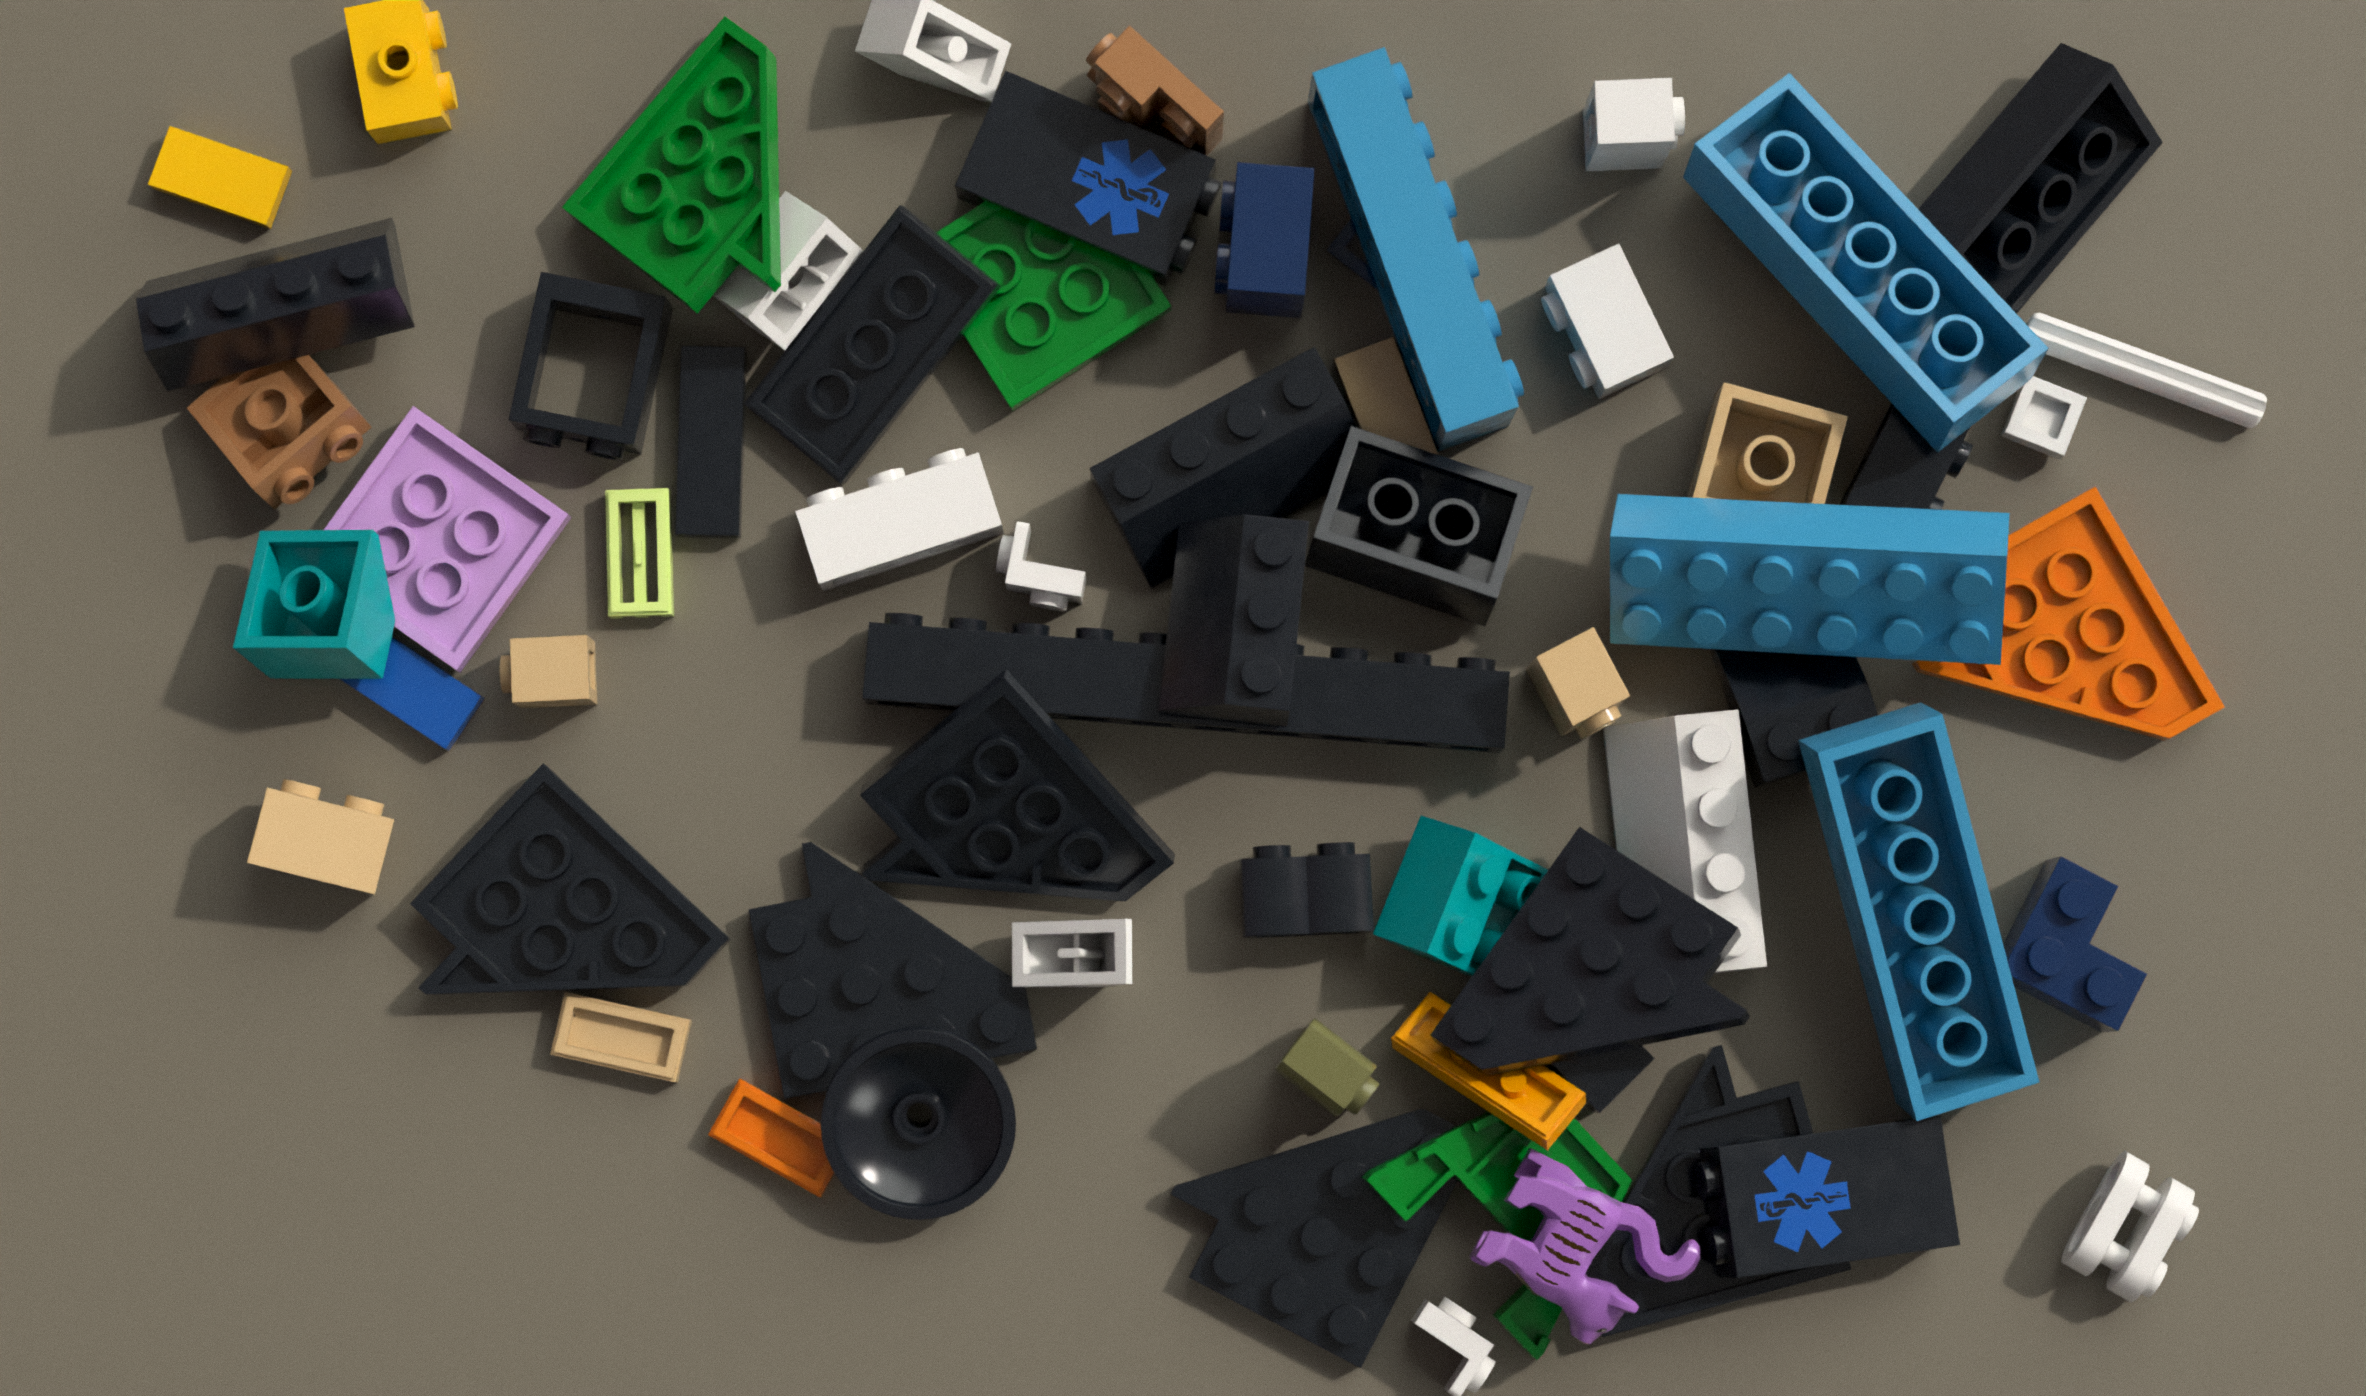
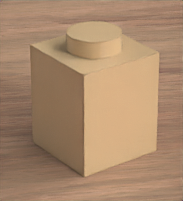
(550, 671)

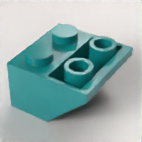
(1455, 895)

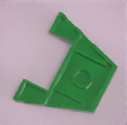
(1484, 1161)

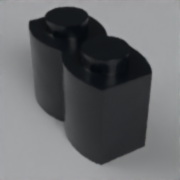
(1306, 893)

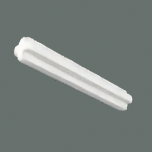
(2149, 371)

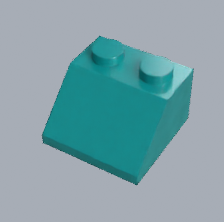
(317, 606)

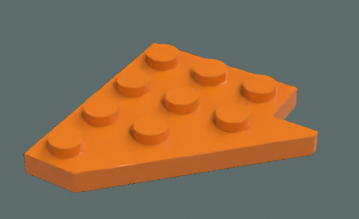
(2089, 630)

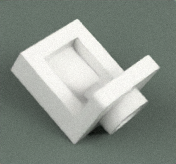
(1046, 584)
(1452, 1326)

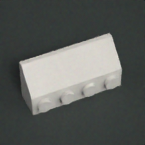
(1688, 818)

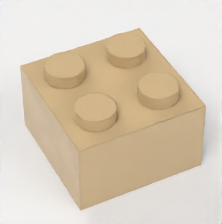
(1766, 449)

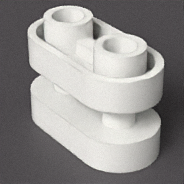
(2165, 1217)

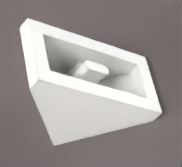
(1072, 953)

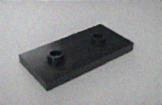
(872, 344)

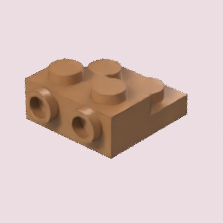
(1142, 84)
(281, 426)

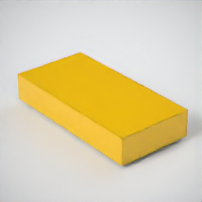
(220, 177)

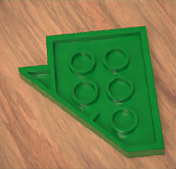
(696, 174)

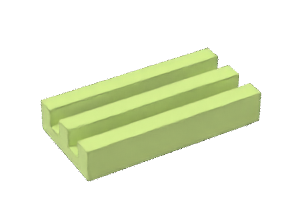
(640, 607)

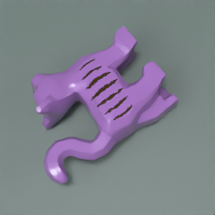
(1569, 1237)

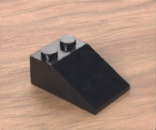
(1789, 700)

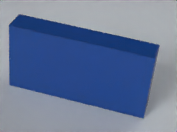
(421, 695)

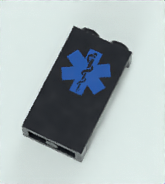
(1089, 176)
(1827, 1197)

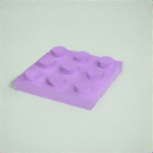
(450, 534)

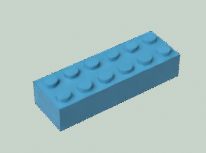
(1413, 248)
(1864, 262)
(1808, 578)
(1919, 910)

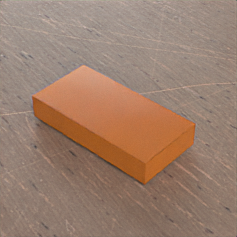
(774, 1137)

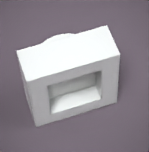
(2044, 417)

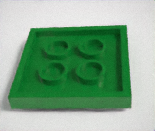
(1055, 301)

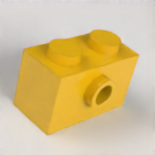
(400, 69)

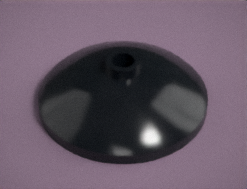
(908, 1164)

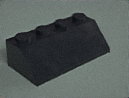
(2043, 173)
(275, 305)
(1244, 453)

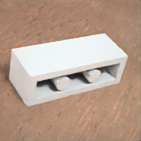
(898, 519)

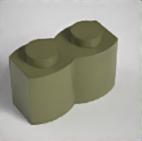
(1328, 1070)

